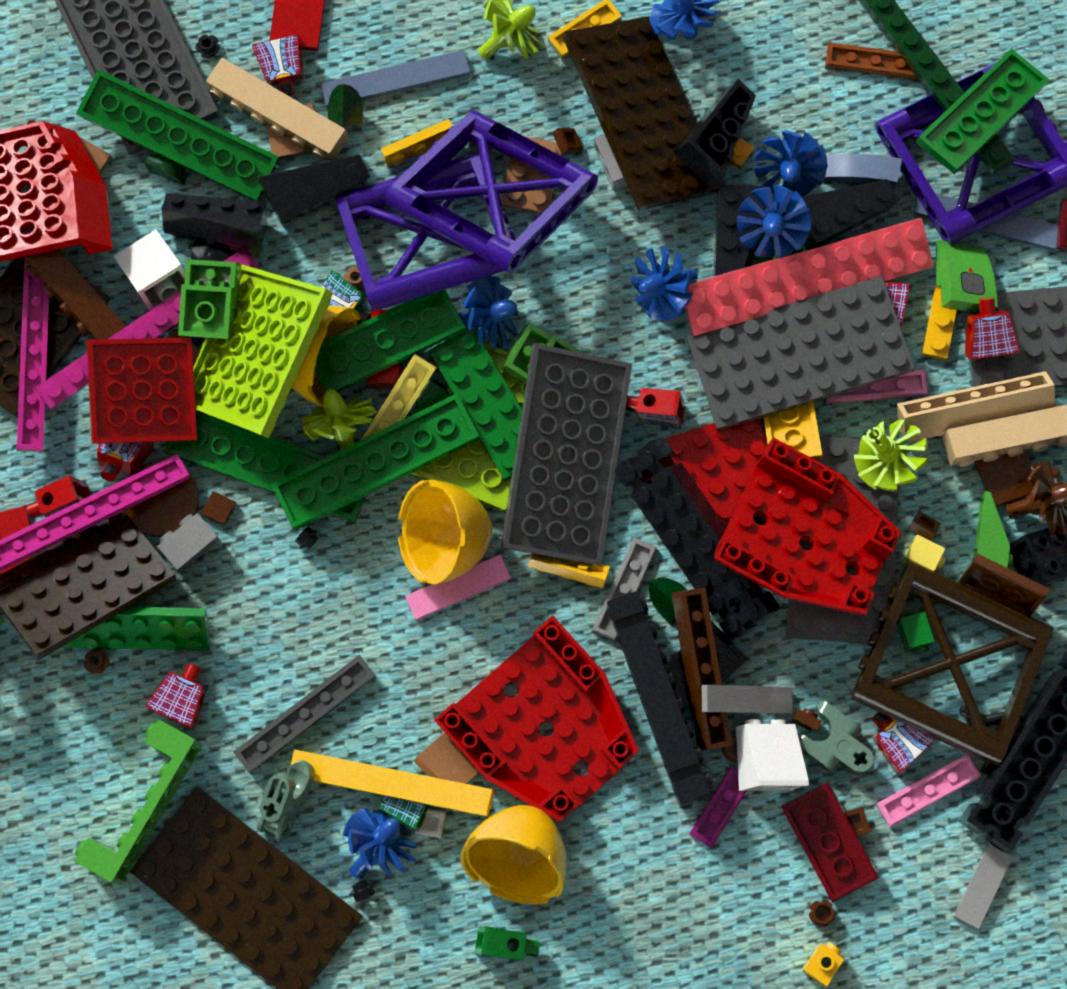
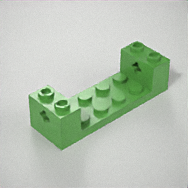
(116, 864)

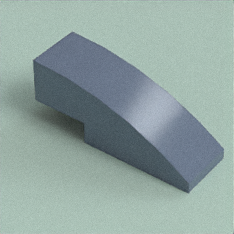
(862, 168)

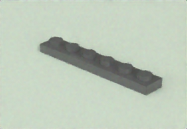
(304, 714)

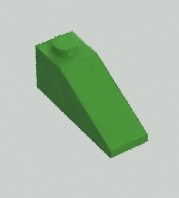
(990, 534)

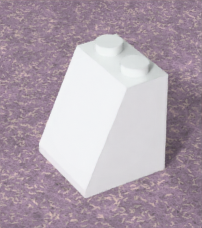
(152, 269)
(769, 757)

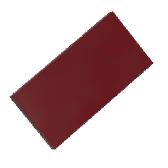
(830, 842)

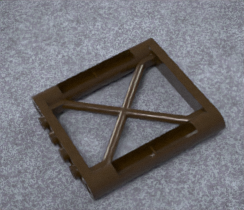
(1023, 631)

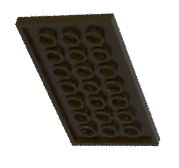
(638, 108)
(246, 893)

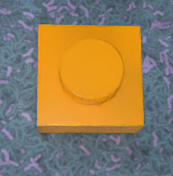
(742, 153)

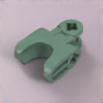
(839, 745)
(283, 797)

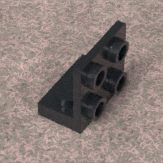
(1040, 556)

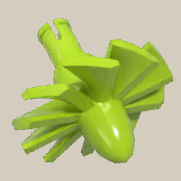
(510, 27)
(337, 418)
(883, 459)

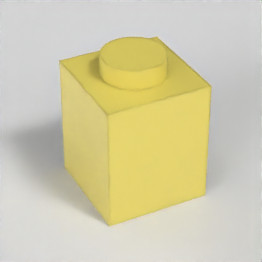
(925, 553)

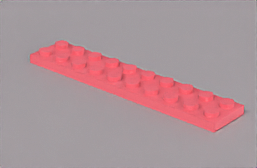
(805, 274)

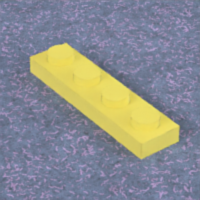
(402, 395)

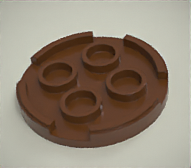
(167, 509)

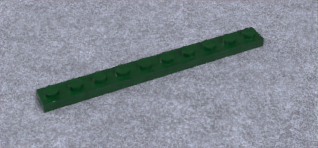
(931, 71)

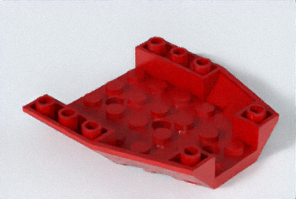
(65, 195)
(812, 505)
(556, 687)

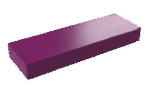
(718, 809)

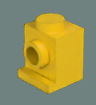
(816, 970)

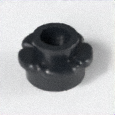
(208, 51)
(307, 538)
(362, 890)

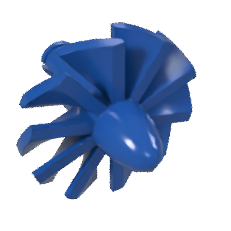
(682, 17)
(800, 162)
(783, 219)
(663, 288)
(489, 310)
(377, 842)

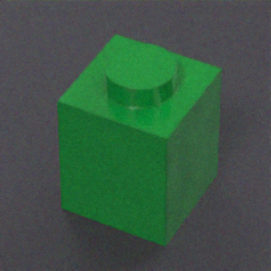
(915, 633)

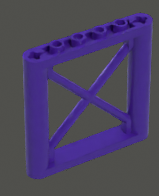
(961, 221)
(499, 250)
(397, 288)

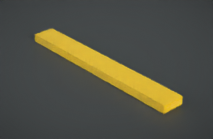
(398, 784)

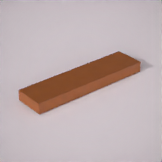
(868, 61)

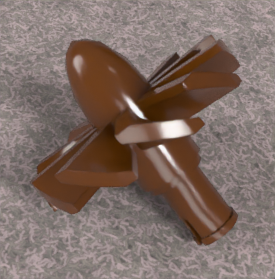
(1046, 499)

